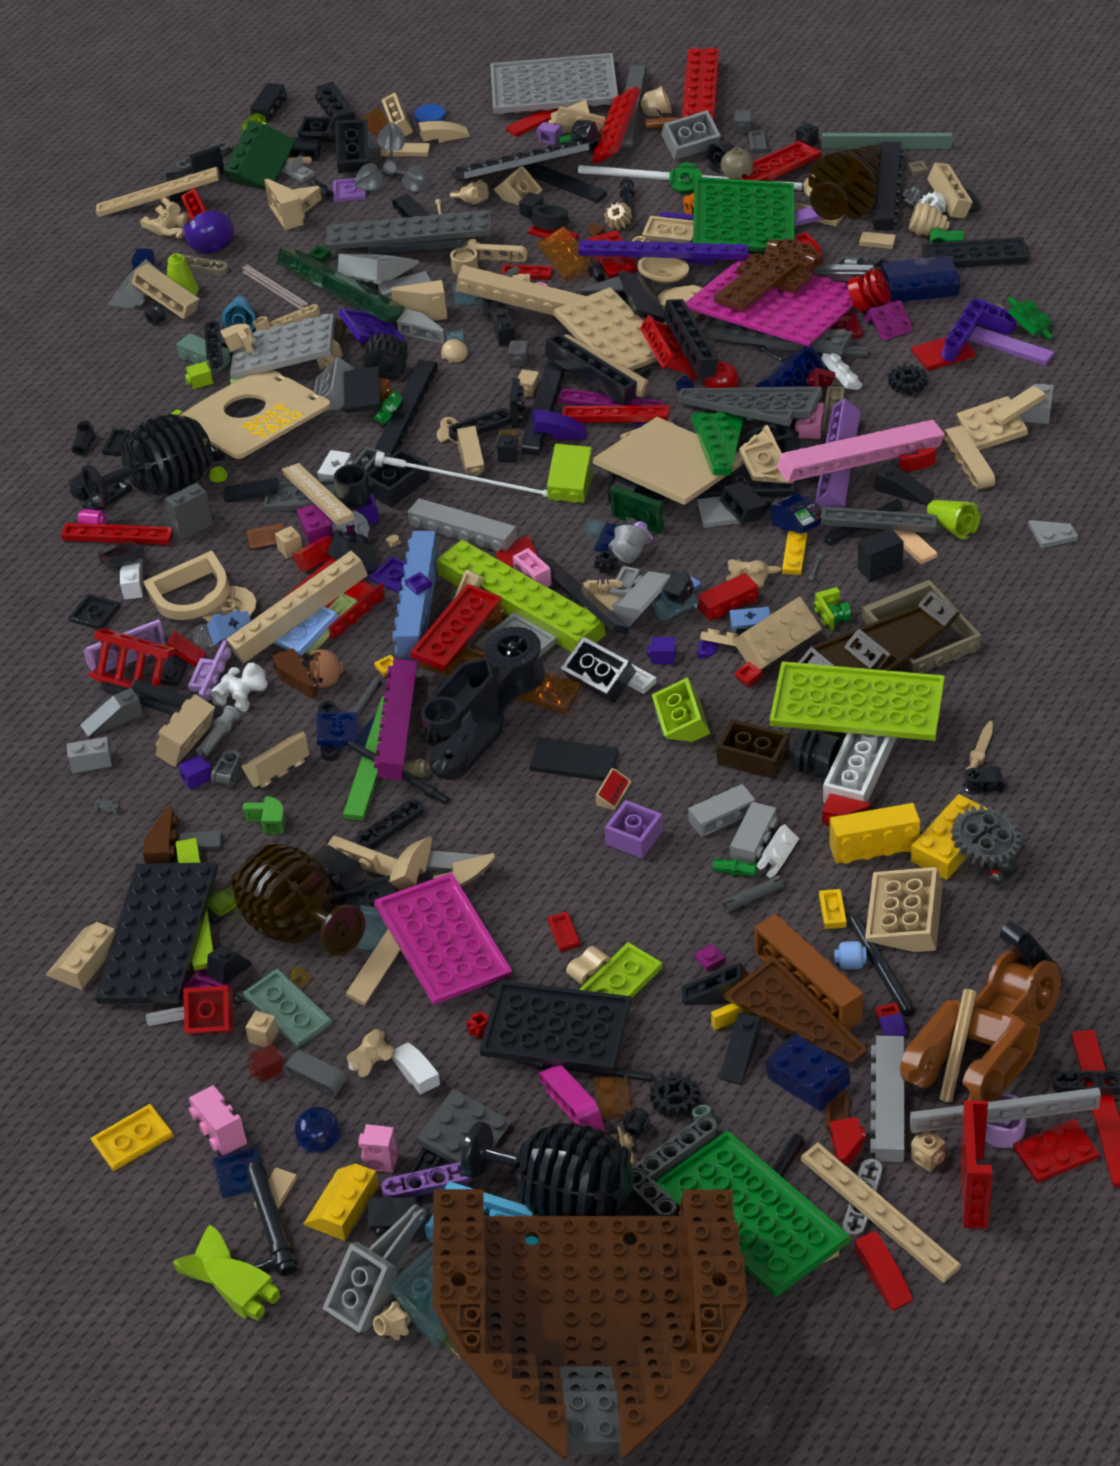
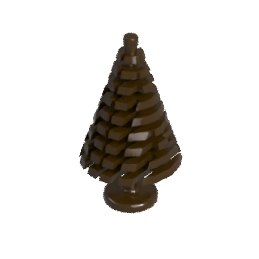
(845, 182)

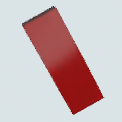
(882, 1270)

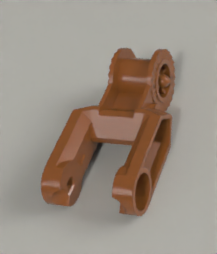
(1002, 1016)

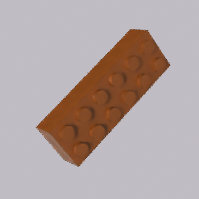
(814, 972)

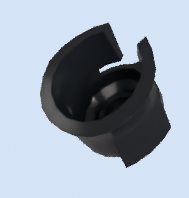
(587, 132)

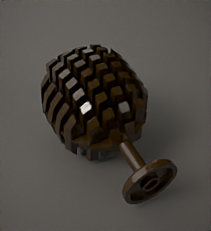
(291, 896)

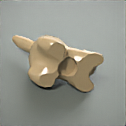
(756, 570)
(371, 1050)

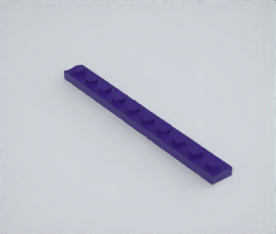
(663, 250)

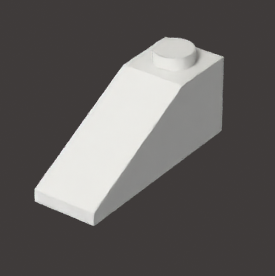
(131, 579)

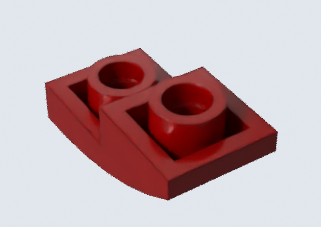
(923, 459)

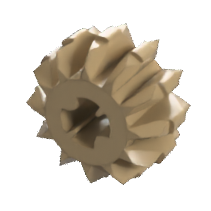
(618, 216)

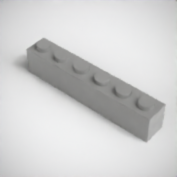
(462, 525)
(889, 1099)

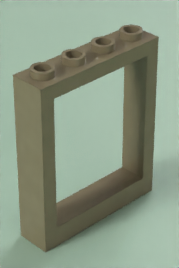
(910, 598)

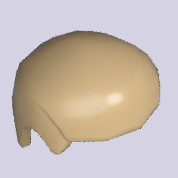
(454, 351)

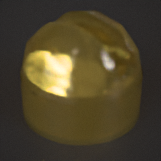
(304, 976)

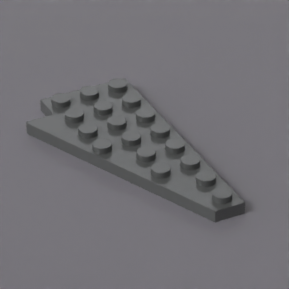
(761, 403)

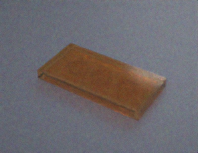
(562, 253)

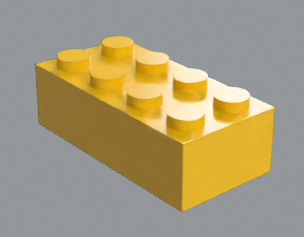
(874, 833)
(935, 845)

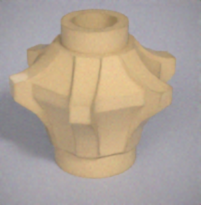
(392, 1321)

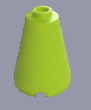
(180, 272)
(956, 516)

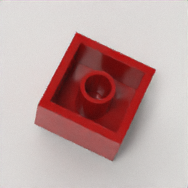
(208, 1010)

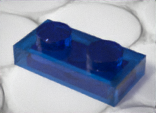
(606, 537)

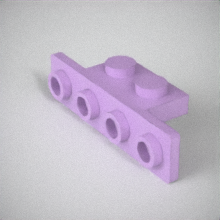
(208, 672)

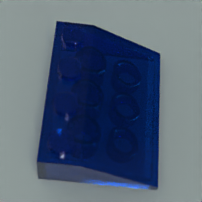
(921, 278)

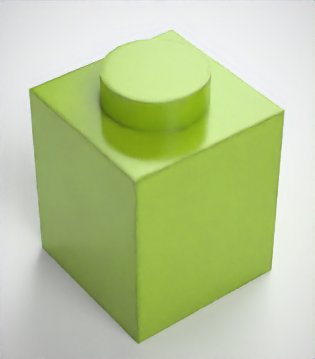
(198, 375)

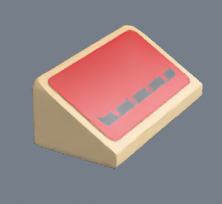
(612, 790)

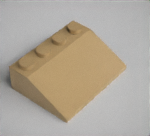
(905, 909)

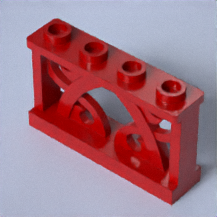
(657, 336)

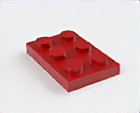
(1055, 1150)

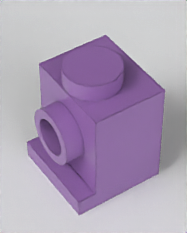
(549, 133)

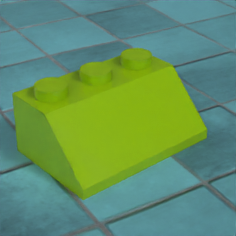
(681, 712)

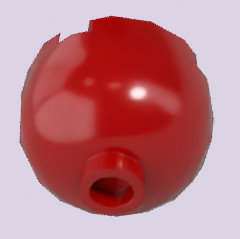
(725, 377)

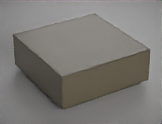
(918, 168)

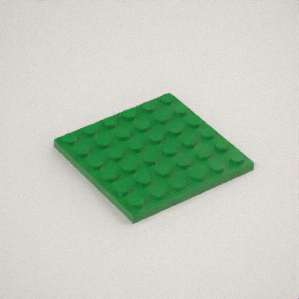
(742, 212)

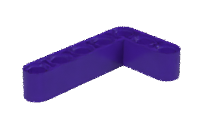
(976, 313)

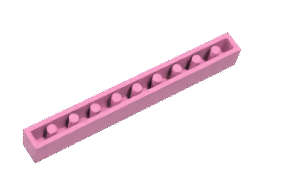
(859, 450)

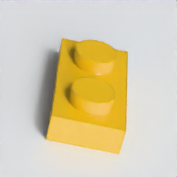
(832, 909)

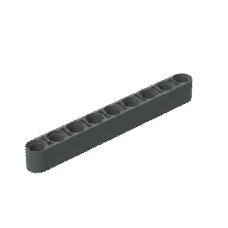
(635, 78)

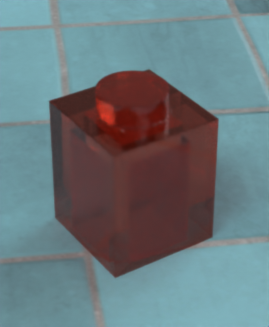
(265, 1063)

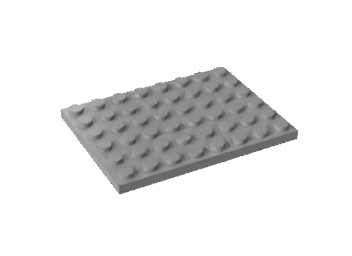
(553, 83)

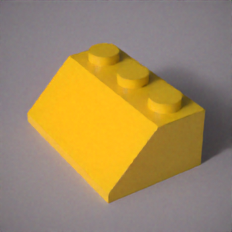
(343, 1201)

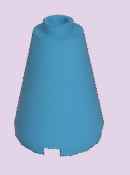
(238, 312)

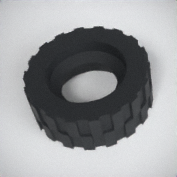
(549, 217)

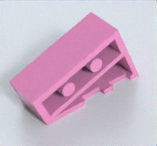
(217, 1121)

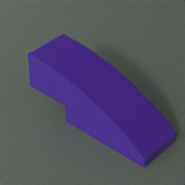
(558, 425)

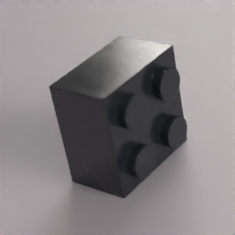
(880, 555)

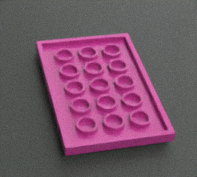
(442, 938)

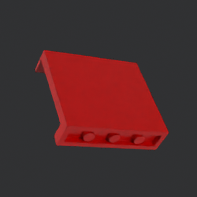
(366, 598)
(975, 1179)

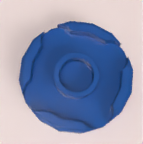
(429, 112)

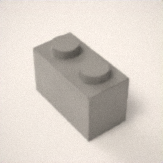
(89, 755)

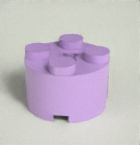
(1005, 1133)

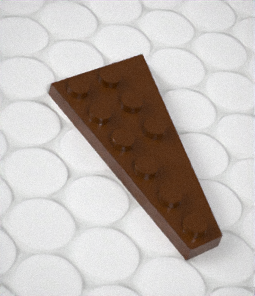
(787, 1004)

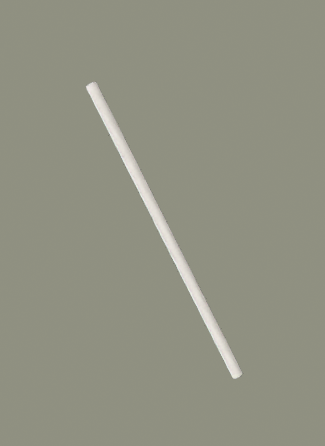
(648, 174)

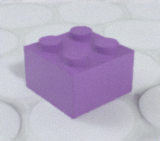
(633, 829)

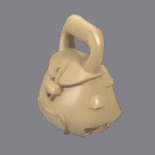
(473, 193)

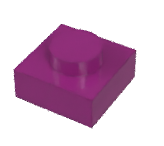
(709, 957)

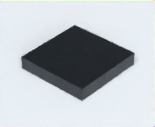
(207, 159)
(94, 611)

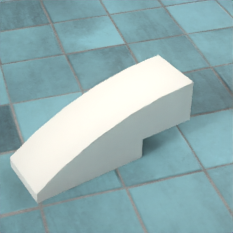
(416, 1068)

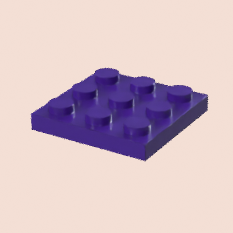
(366, 325)

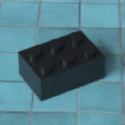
(351, 145)
(394, 483)
(598, 669)

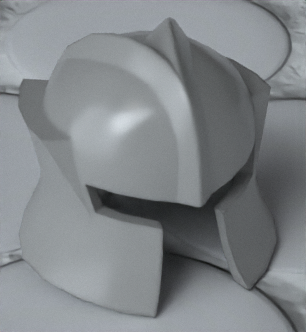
(628, 542)

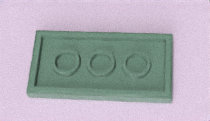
(294, 1012)

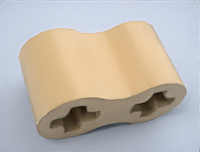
(586, 965)

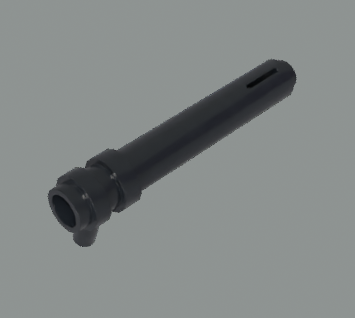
(280, 1248)

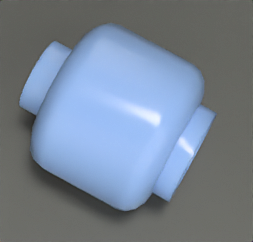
(850, 955)

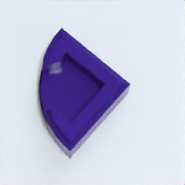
(706, 648)

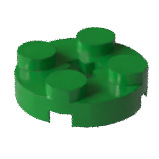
(679, 173)
(388, 407)

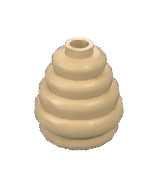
(926, 218)

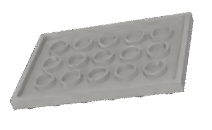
(285, 346)

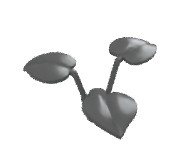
(369, 177)

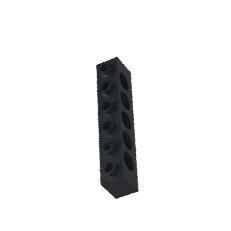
(690, 338)

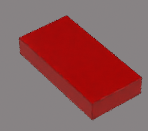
(185, 649)
(563, 931)

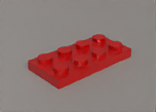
(613, 265)

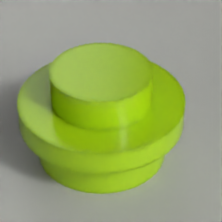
(218, 474)

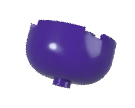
(209, 232)

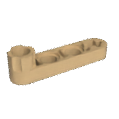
(495, 249)
(312, 311)

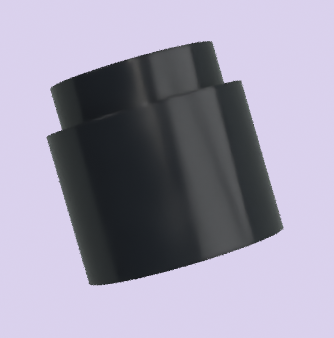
(352, 485)

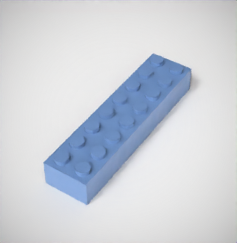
(415, 609)

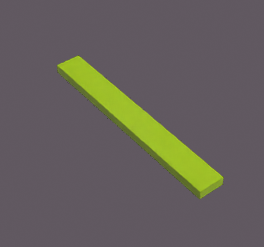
(189, 853)

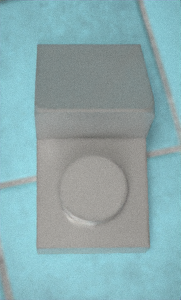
(297, 170)

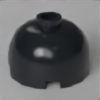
(715, 154)

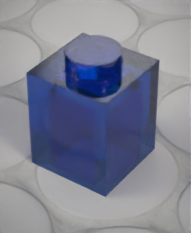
(142, 254)

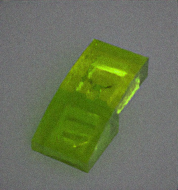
(222, 901)

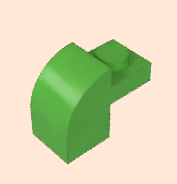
(268, 813)

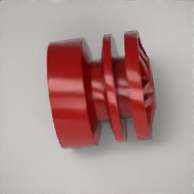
(869, 290)

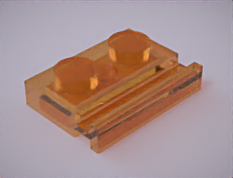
(612, 1096)

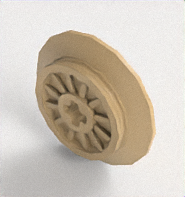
(237, 599)

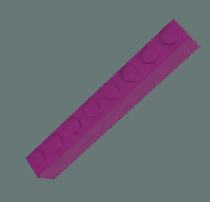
(396, 719)

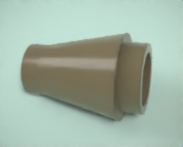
(417, 768)

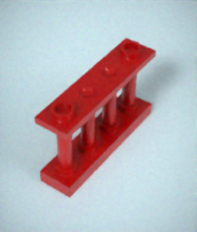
(125, 643)

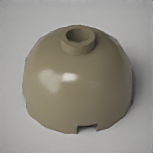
(737, 163)

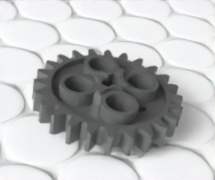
(986, 836)

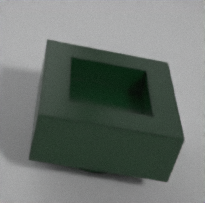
(320, 253)

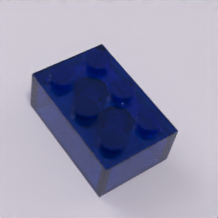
(808, 1072)

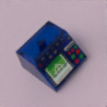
(795, 513)

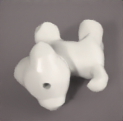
(239, 688)

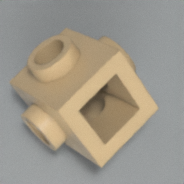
(928, 1150)

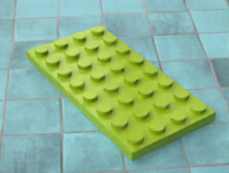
(857, 701)

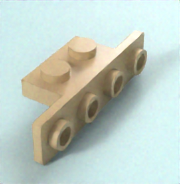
(368, 859)

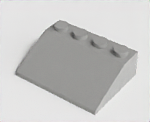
(374, 267)

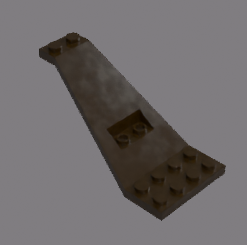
(890, 639)

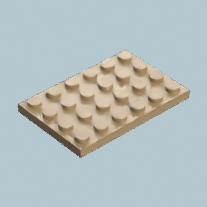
(608, 327)

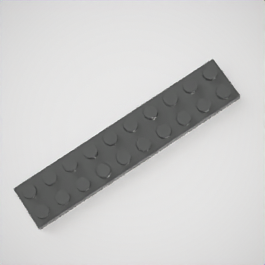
(409, 230)

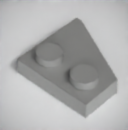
(1052, 533)

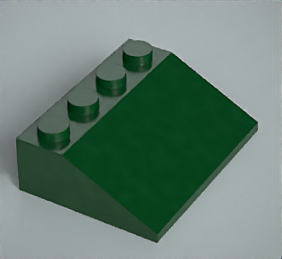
(258, 156)

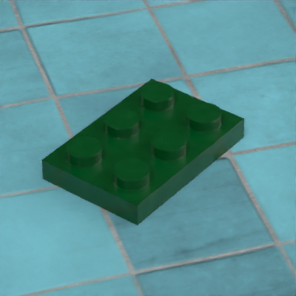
(636, 506)

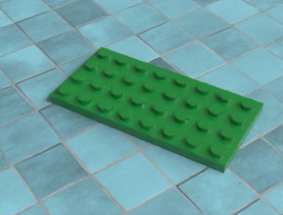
(777, 1226)

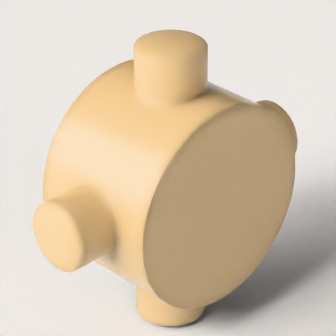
(393, 540)

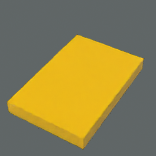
(131, 1137)

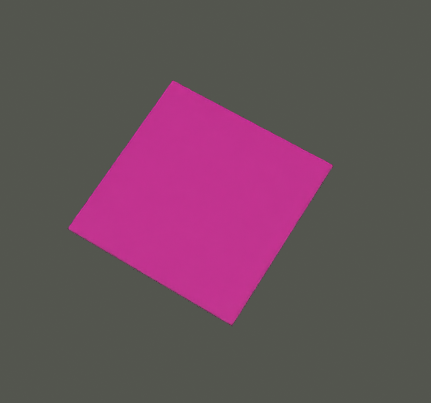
(779, 313)

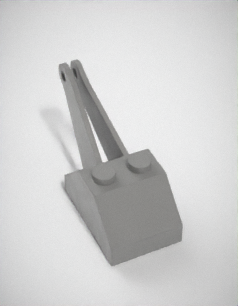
(363, 1277)

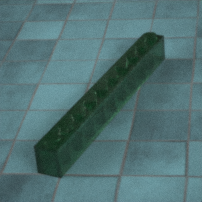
(340, 284)

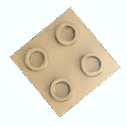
(602, 591)

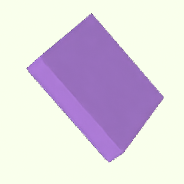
(345, 190)

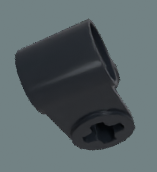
(985, 780)

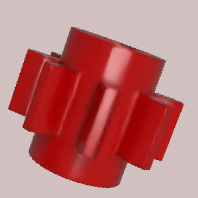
(477, 1024)

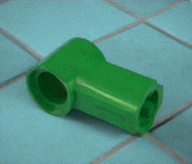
(939, 235)

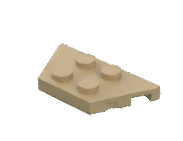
(762, 456)

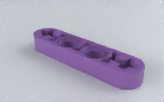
(425, 1178)

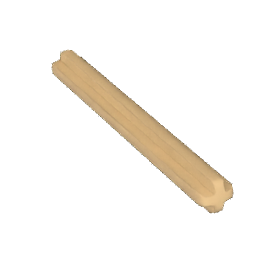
(958, 1045)

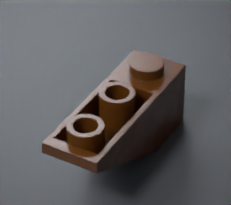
(292, 672)
(160, 839)

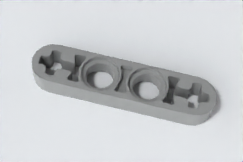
(851, 1214)

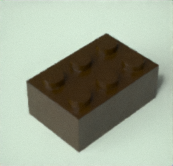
(753, 748)

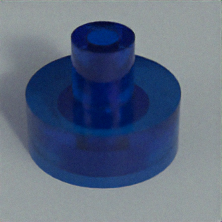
(684, 382)

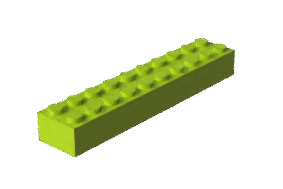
(522, 595)

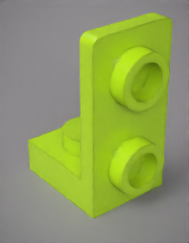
(821, 603)

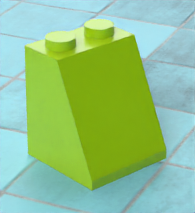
(570, 473)

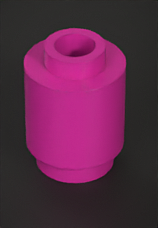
(91, 516)

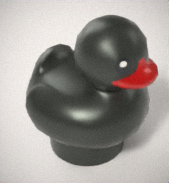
(1002, 873)

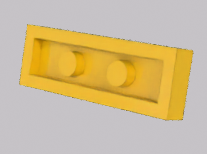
(794, 553)

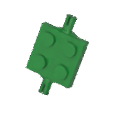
(1030, 317)

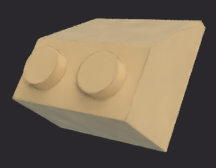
(517, 186)

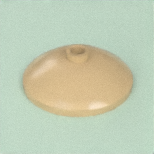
(663, 269)

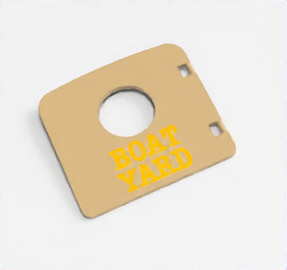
(285, 409)

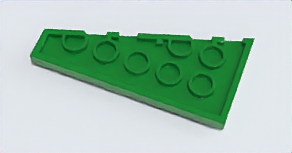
(718, 438)

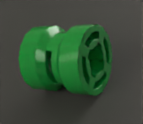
(841, 612)

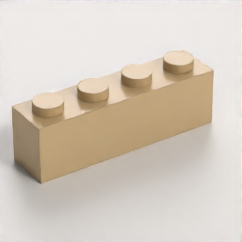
(945, 181)
(165, 291)

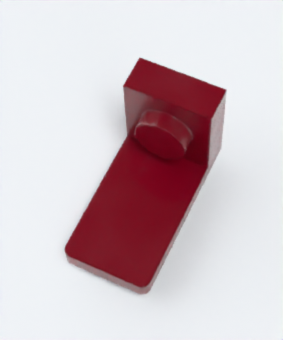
(820, 378)

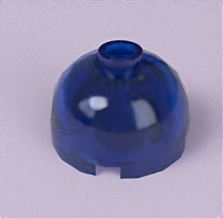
(317, 1129)

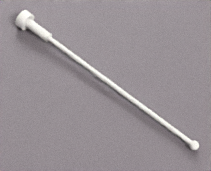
(382, 459)

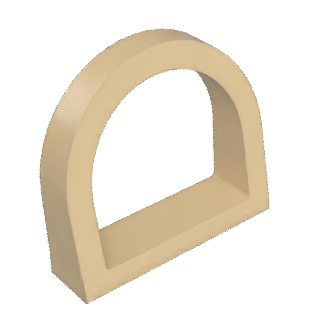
(185, 574)

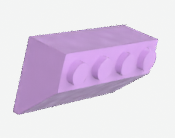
(151, 632)

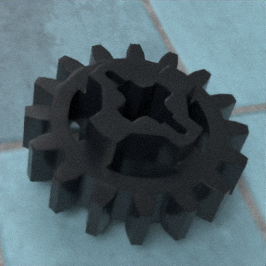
(907, 379)
(674, 1094)

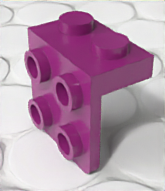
(889, 320)

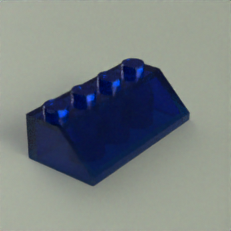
(794, 370)

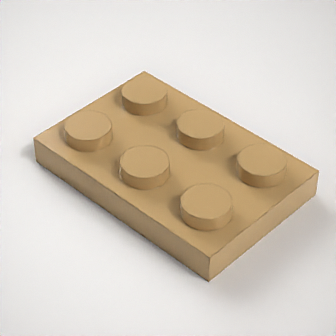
(668, 230)

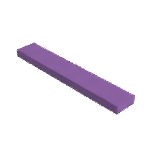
(1011, 346)

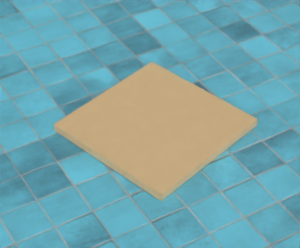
(663, 460)

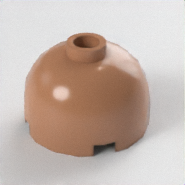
(326, 666)

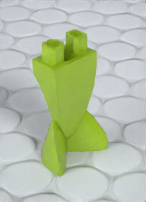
(236, 1281)

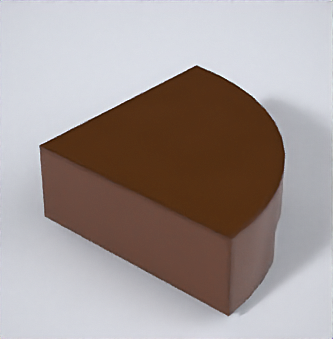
(595, 229)

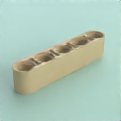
(969, 457)

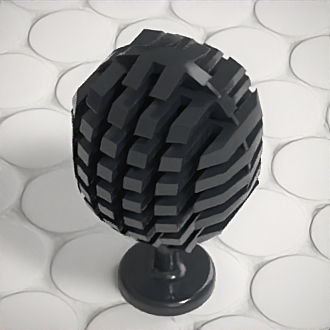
(156, 458)
(559, 1169)

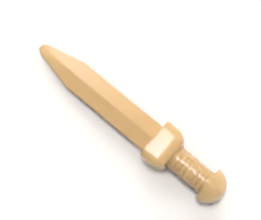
(977, 756)

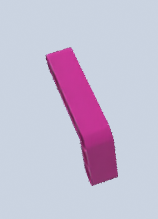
(571, 1097)

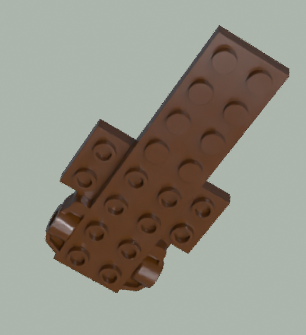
(783, 267)

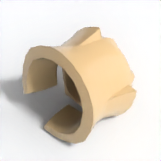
(655, 100)

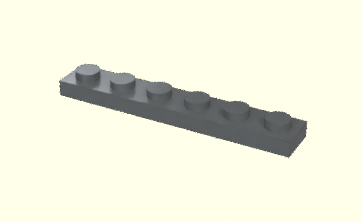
(878, 519)

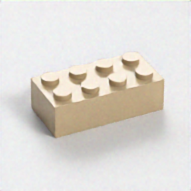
(777, 634)

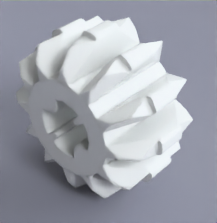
(936, 200)

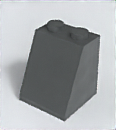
(187, 511)

